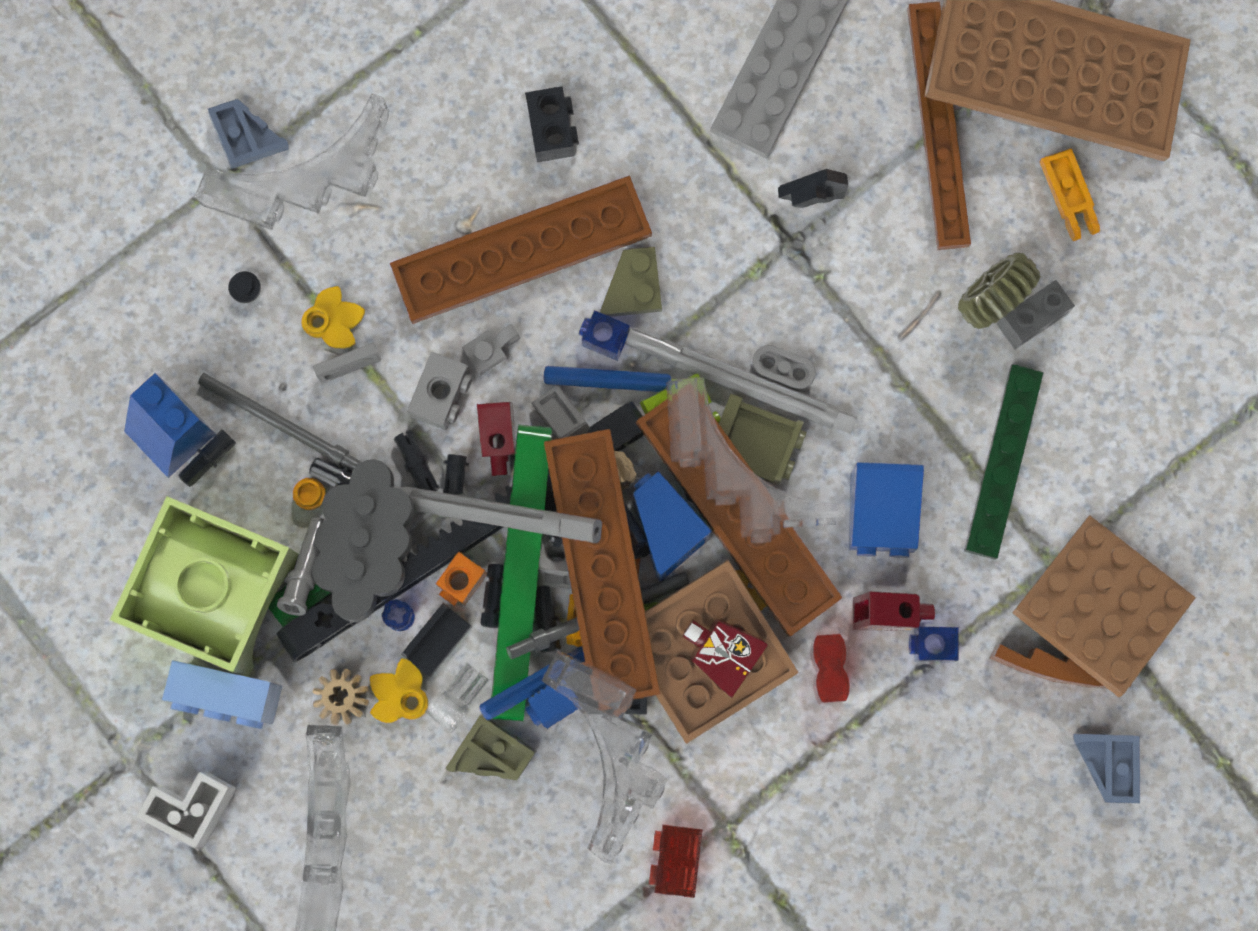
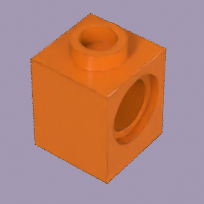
(458, 565)

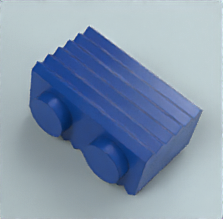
(549, 707)

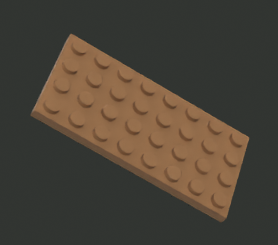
(1061, 71)

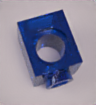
(610, 348)
(949, 644)

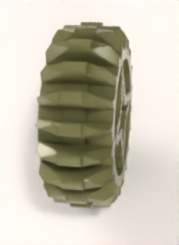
(999, 290)

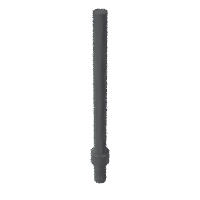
(336, 454)
(541, 639)

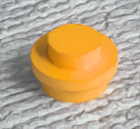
(309, 493)

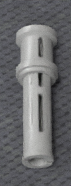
(300, 579)

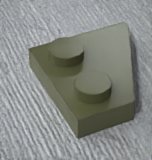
(634, 285)
(491, 752)

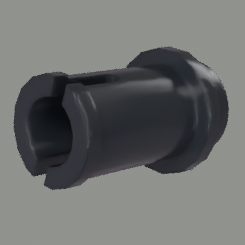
(455, 474)

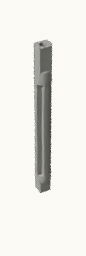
(742, 381)
(505, 515)

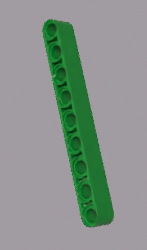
(521, 564)

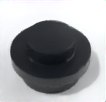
(244, 287)

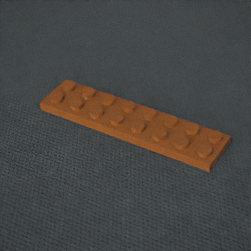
(521, 249)
(778, 570)
(603, 572)

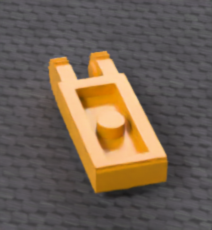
(1070, 192)

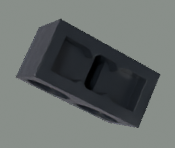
(545, 125)

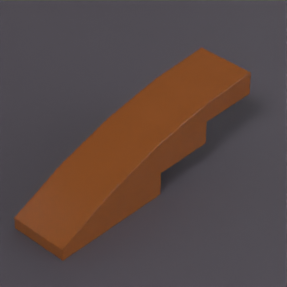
(1045, 666)

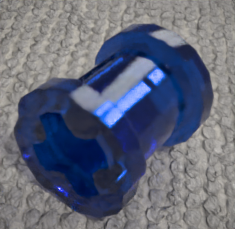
(388, 613)

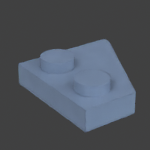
(244, 135)
(1113, 765)

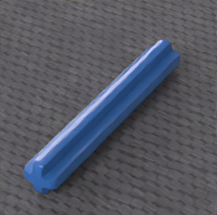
(605, 378)
(520, 690)

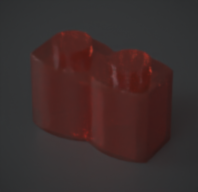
(828, 658)

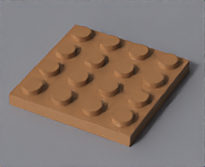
(1104, 606)
(685, 690)

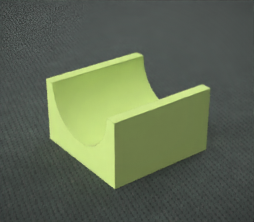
(203, 586)

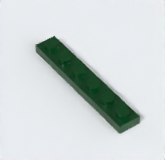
(1003, 462)

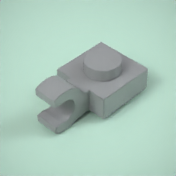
(487, 351)

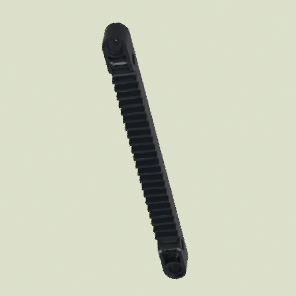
(306, 635)

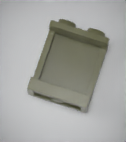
(762, 438)

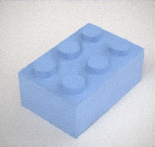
(221, 694)

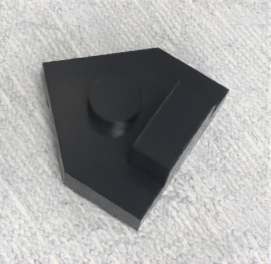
(815, 188)

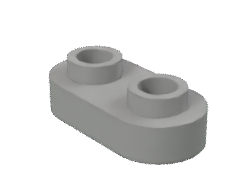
(784, 365)

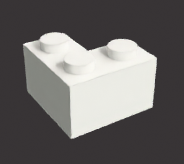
(191, 817)

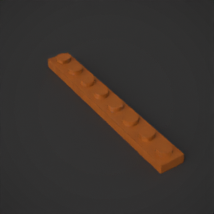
(938, 136)

